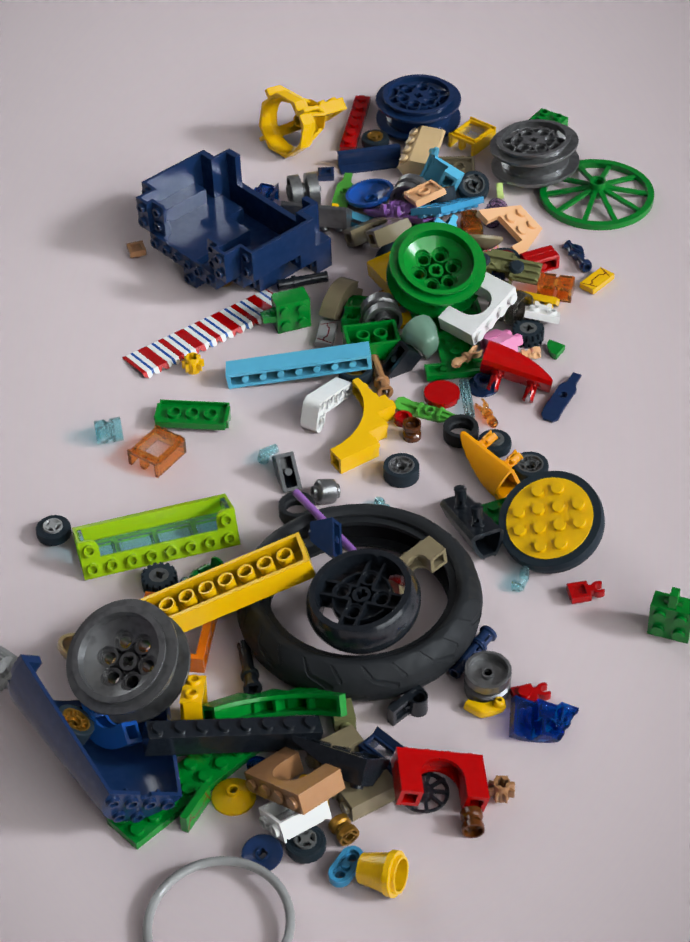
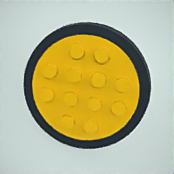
(552, 522)

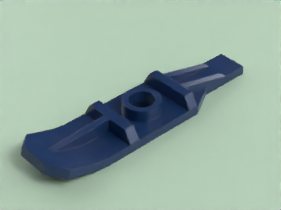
(557, 404)

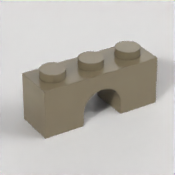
(426, 555)

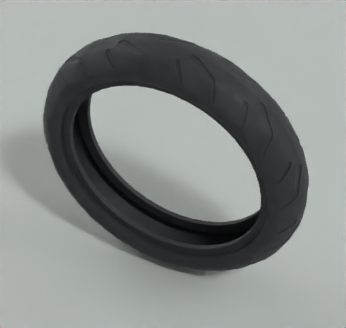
(388, 672)

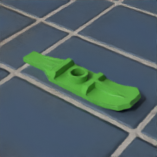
(341, 189)
(422, 410)

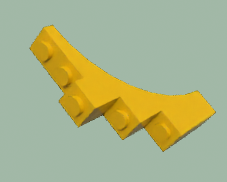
(364, 441)

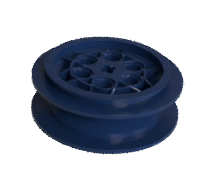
(417, 102)

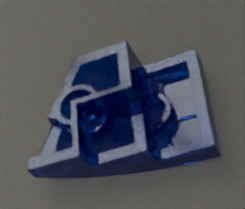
(539, 720)

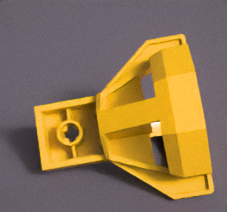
(309, 119)

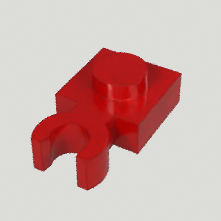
(582, 592)
(528, 692)

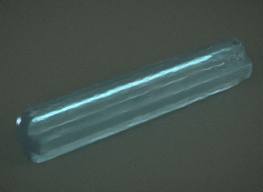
(466, 397)

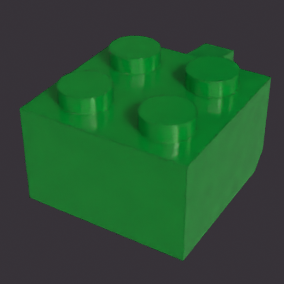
(289, 310)
(670, 616)

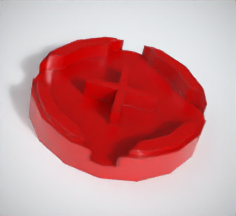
(442, 394)

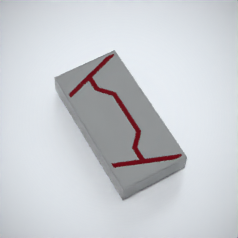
(326, 333)

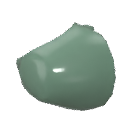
(421, 334)

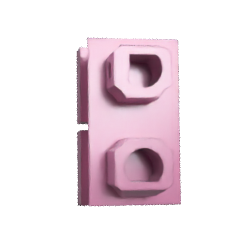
(502, 337)

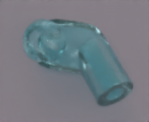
(265, 453)

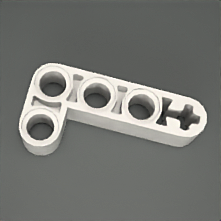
(323, 400)

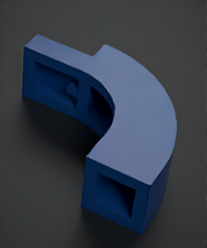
(111, 735)

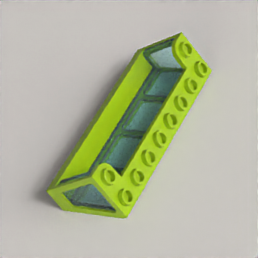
(156, 536)

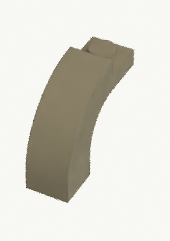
(337, 297)

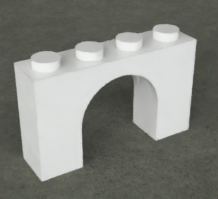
(474, 327)

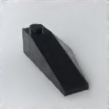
(356, 767)

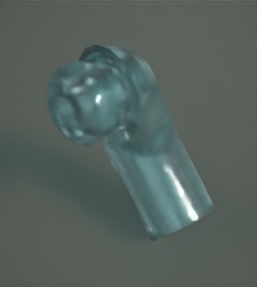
(523, 579)

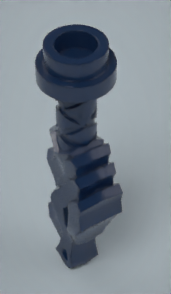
(577, 253)

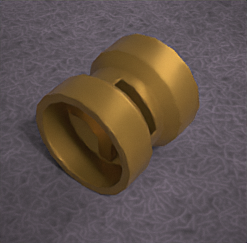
(342, 827)

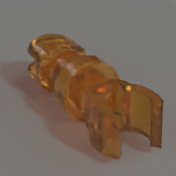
(487, 414)

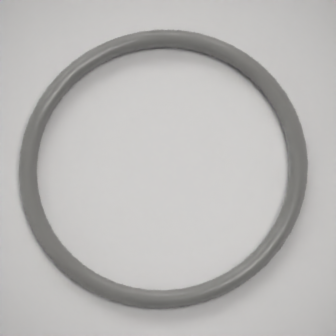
(221, 861)

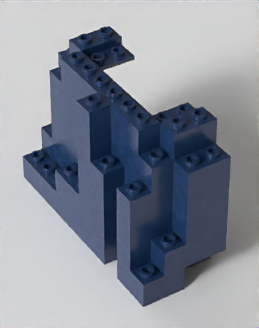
(226, 229)

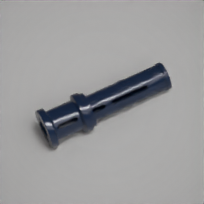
(478, 644)

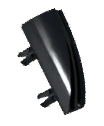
(473, 523)

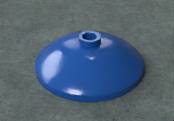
(369, 193)

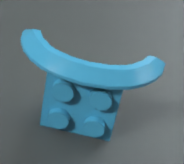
(441, 171)

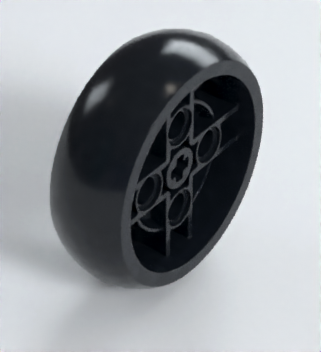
(363, 601)

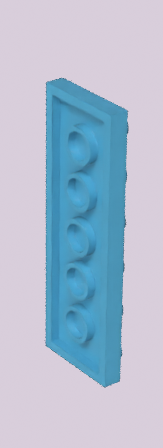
(447, 207)

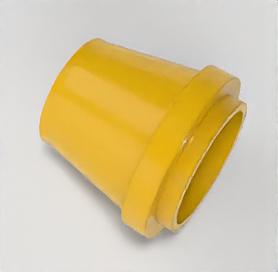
(383, 871)

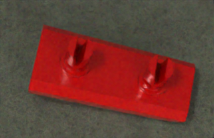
(513, 366)

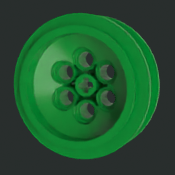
(425, 245)

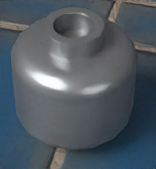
(325, 491)

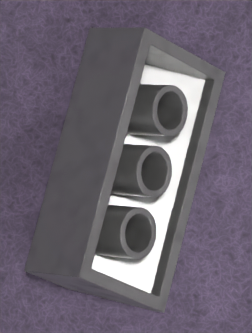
(328, 215)

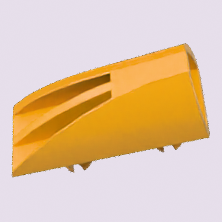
(491, 471)

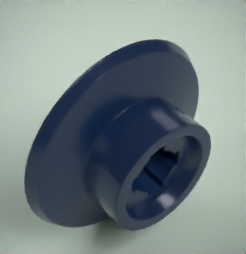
(479, 383)
(263, 844)

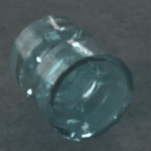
(108, 430)

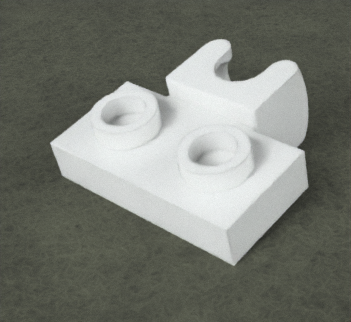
(542, 313)

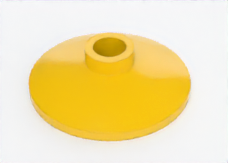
(232, 803)

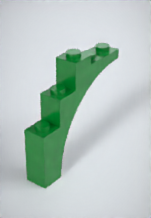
(277, 703)

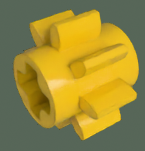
(192, 363)

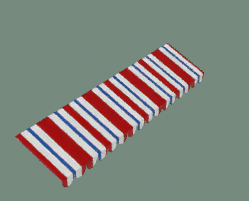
(200, 335)

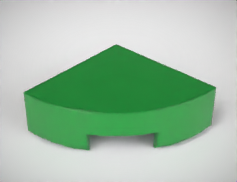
(555, 349)

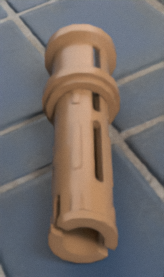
(381, 381)

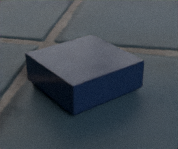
(326, 174)

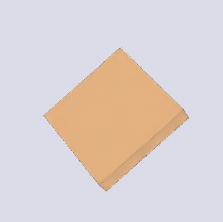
(424, 193)

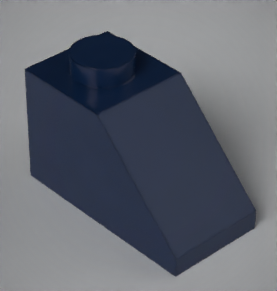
(327, 536)

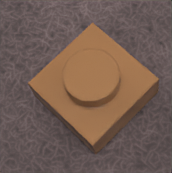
(136, 249)

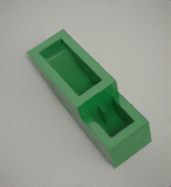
(352, 311)

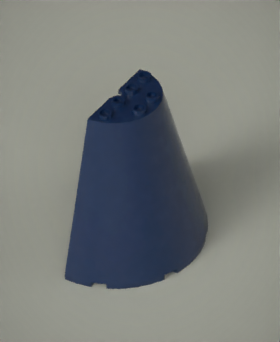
(117, 780)

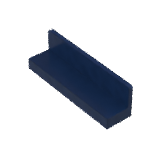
(369, 158)

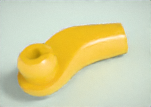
(485, 709)

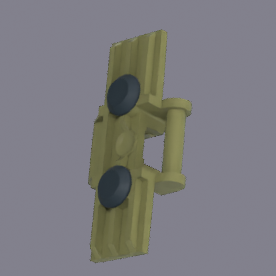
(513, 267)

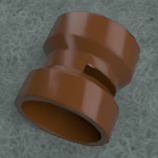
(411, 429)
(472, 821)

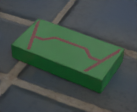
(195, 807)

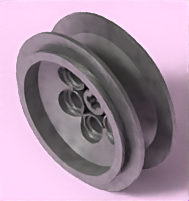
(534, 153)
(106, 637)

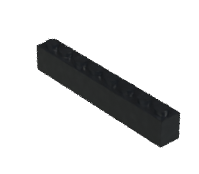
(227, 735)

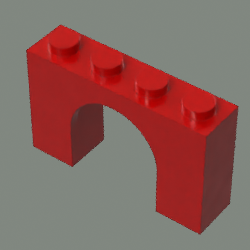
(463, 768)

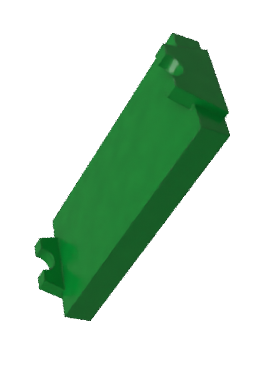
(192, 414)

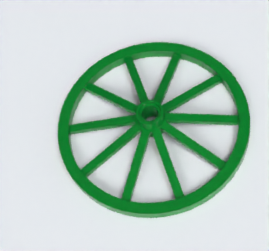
(596, 188)

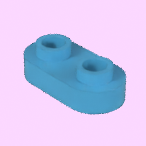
(343, 866)

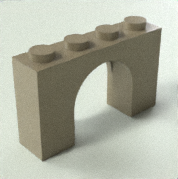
(377, 231)
(354, 801)

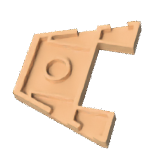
(516, 222)

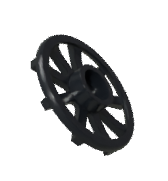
(429, 791)

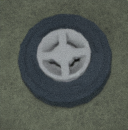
(53, 530)

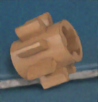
(501, 789)

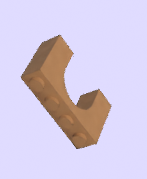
(273, 781)

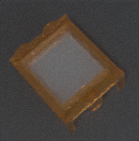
(158, 448)

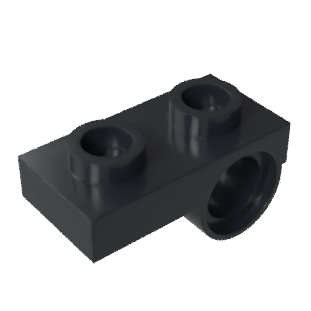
(412, 702)

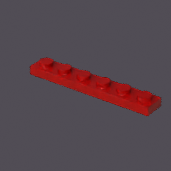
(355, 122)

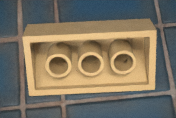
(417, 148)

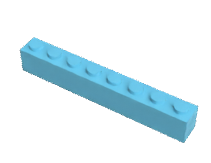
(298, 365)

